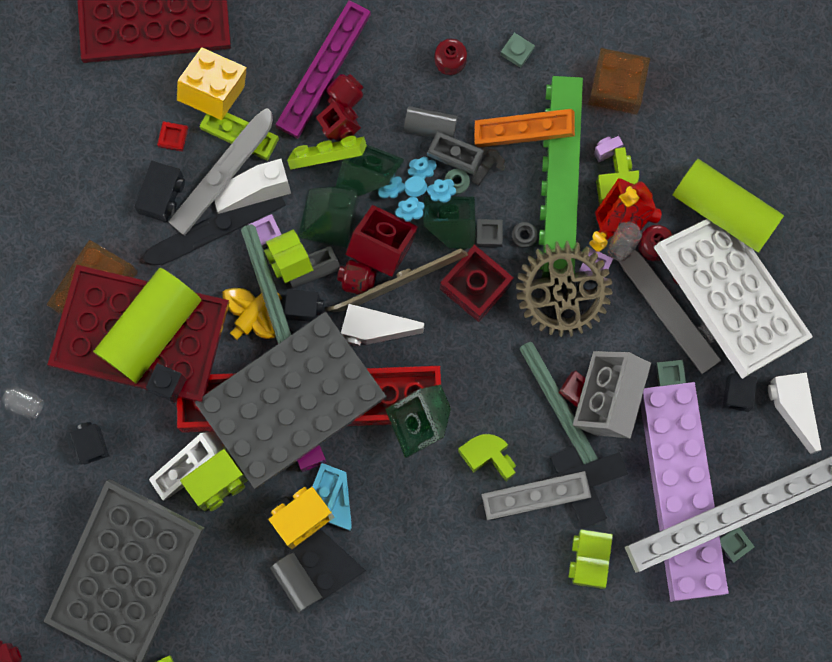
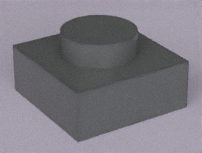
(489, 233)

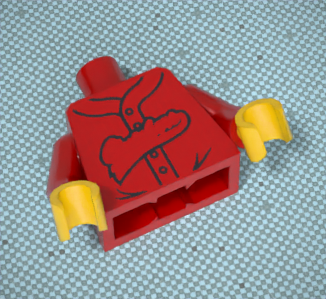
(624, 204)

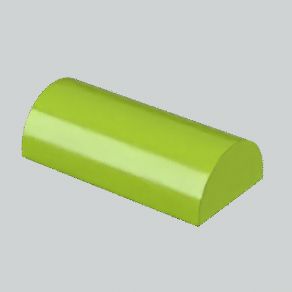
(728, 205)
(148, 325)

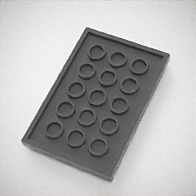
(290, 400)
(123, 573)

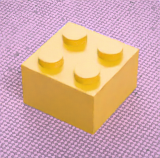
(211, 83)
(300, 517)

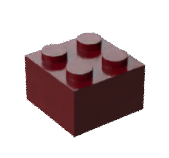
(381, 240)
(476, 283)

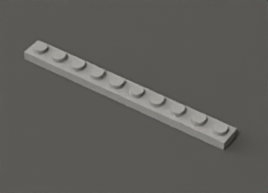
(730, 515)

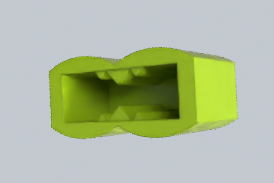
(287, 256)
(591, 559)

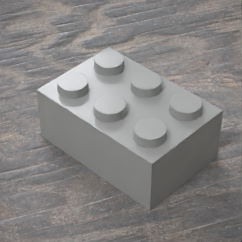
(612, 394)

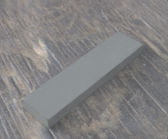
(536, 495)

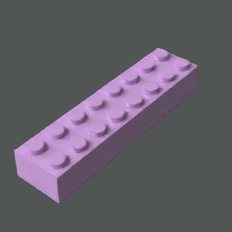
(682, 486)

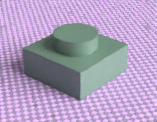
(517, 50)
(670, 373)
(735, 544)

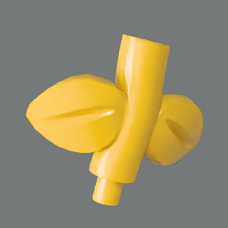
(251, 313)

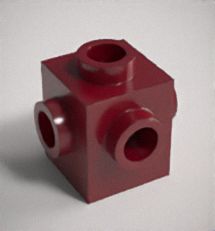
(338, 121)

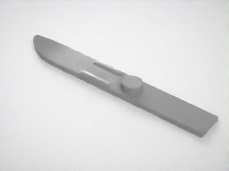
(222, 172)
(669, 312)

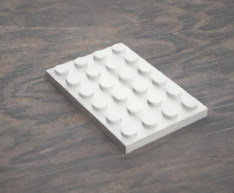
(733, 295)

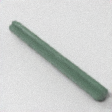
(266, 282)
(557, 402)

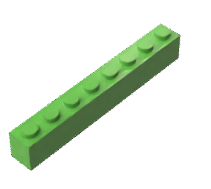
(562, 172)

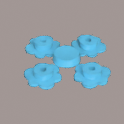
(415, 187)

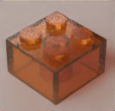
(619, 81)

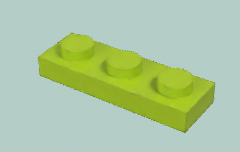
(231, 127)
(327, 152)

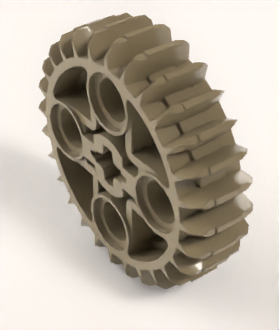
(597, 293)

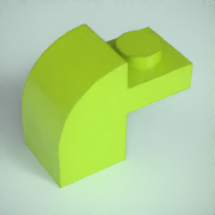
(622, 165)
(485, 449)

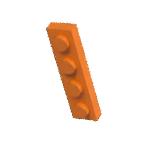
(525, 128)

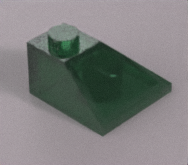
(368, 171)
(329, 216)
(451, 221)
(420, 419)

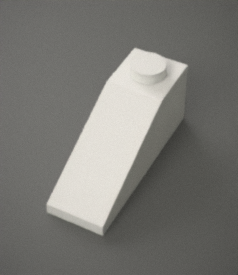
(254, 186)
(372, 326)
(794, 403)
(196, 453)

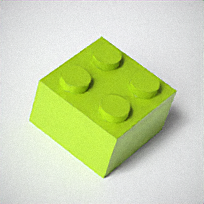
(214, 481)

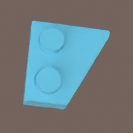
(333, 489)

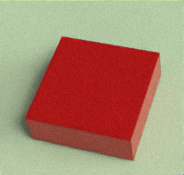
(172, 136)

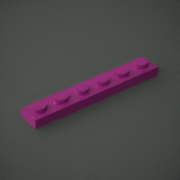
(323, 69)

